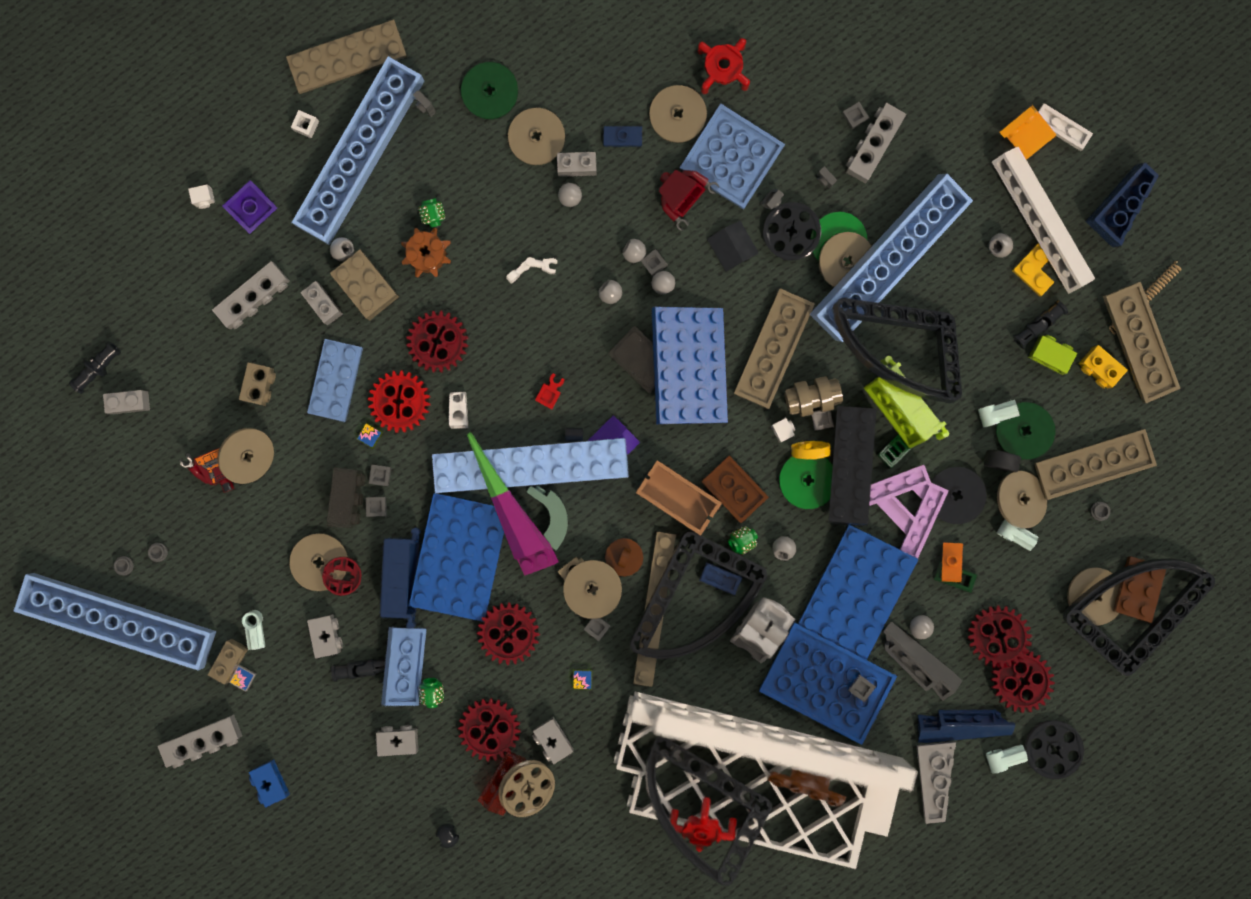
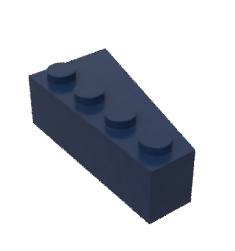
(1120, 208)

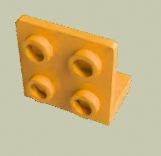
(1029, 132)

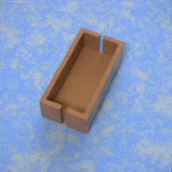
(678, 497)

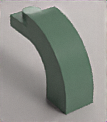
(558, 515)

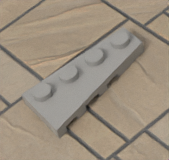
(935, 769)

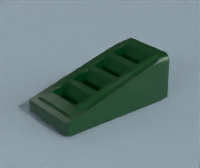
(885, 459)
(971, 583)

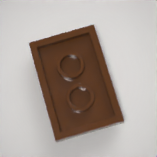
(735, 489)
(1140, 593)

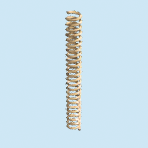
(1159, 286)

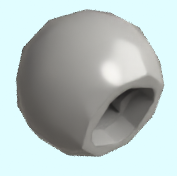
(570, 194)
(1005, 242)
(341, 249)
(634, 251)
(663, 282)
(610, 292)
(784, 548)
(921, 627)

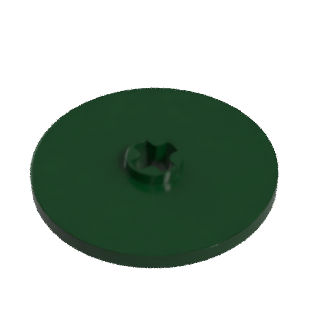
(486, 105)
(1028, 446)

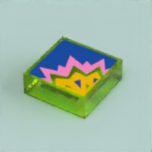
(369, 435)
(582, 679)

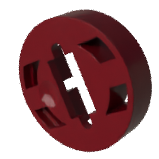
(341, 584)

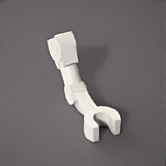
(531, 262)

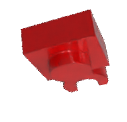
(548, 394)

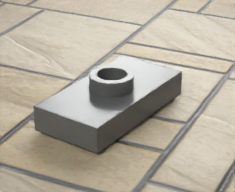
(424, 104)

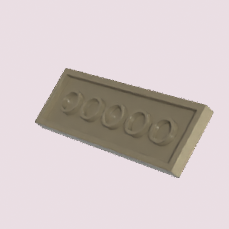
(346, 56)
(1141, 342)
(774, 348)
(1095, 464)

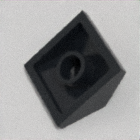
(732, 246)

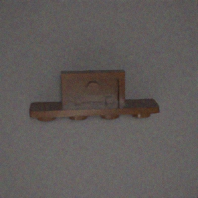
(809, 783)

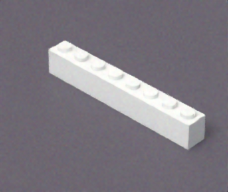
(1043, 220)

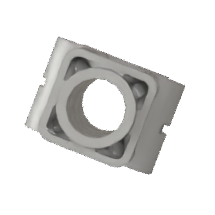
(763, 629)

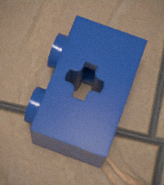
(268, 773)

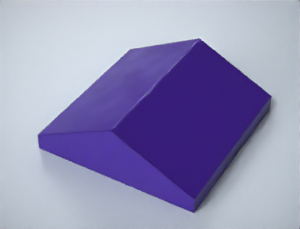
(249, 206)
(615, 430)

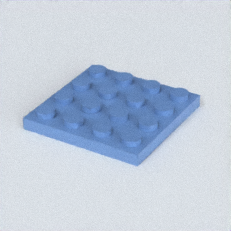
(733, 155)

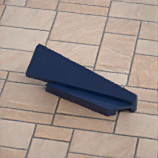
(961, 725)

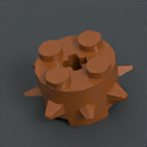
(422, 241)

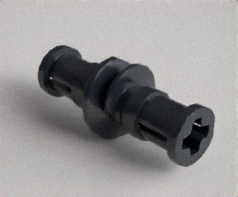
(95, 367)

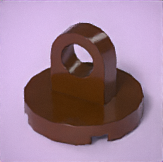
(624, 556)

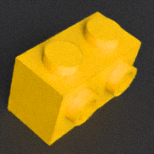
(1102, 367)

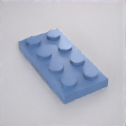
(335, 380)
(403, 666)

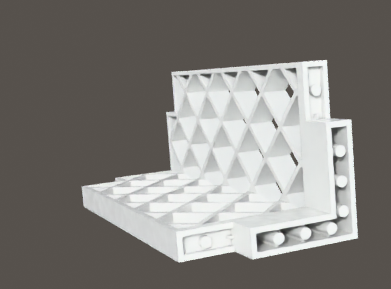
(878, 772)

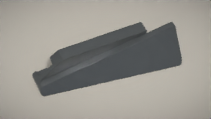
(920, 663)

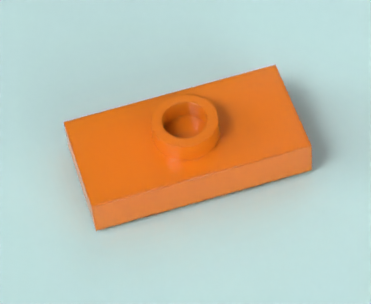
(952, 562)

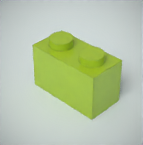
(1052, 354)

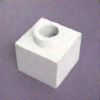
(299, 121)
(201, 196)
(783, 430)

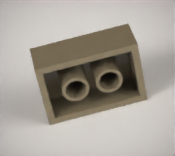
(364, 285)

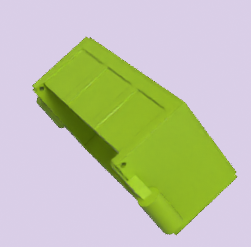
(905, 410)

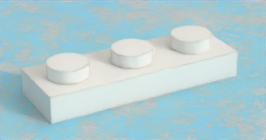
(1065, 128)

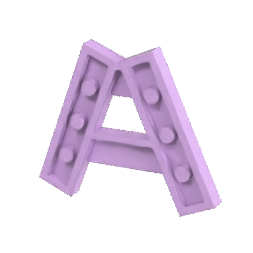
(918, 526)

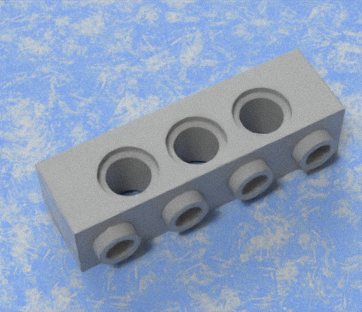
(888, 115)
(225, 309)
(171, 752)

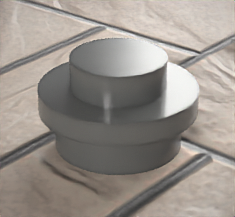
(1100, 511)
(157, 552)
(123, 565)

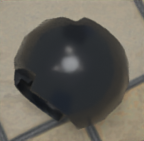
(447, 835)

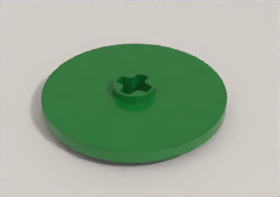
(837, 223)
(795, 489)

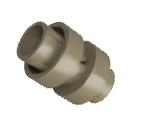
(822, 394)

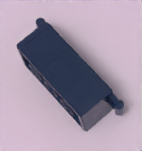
(398, 577)

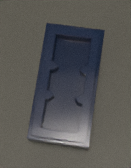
(622, 136)
(720, 578)

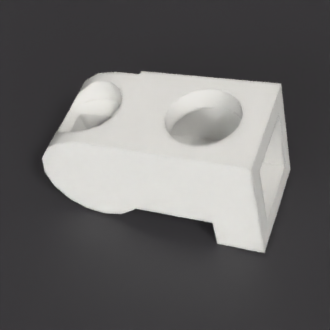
(458, 410)

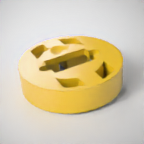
(810, 450)

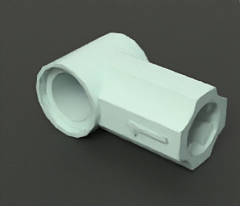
(995, 413)
(1018, 535)
(254, 632)
(1002, 759)

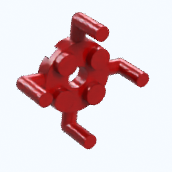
(721, 75)
(701, 830)

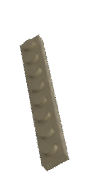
(662, 554)

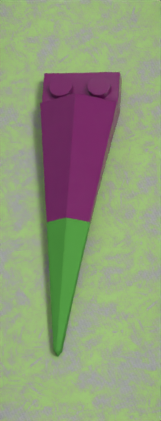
(523, 537)

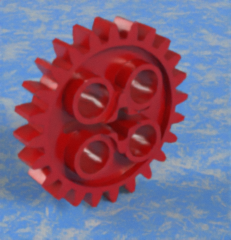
(382, 400)

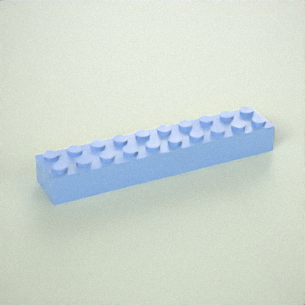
(358, 150)
(896, 250)
(533, 465)
(115, 621)

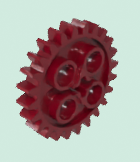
(421, 335)
(982, 641)
(521, 646)
(1037, 691)
(475, 720)

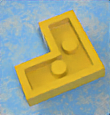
(1030, 271)

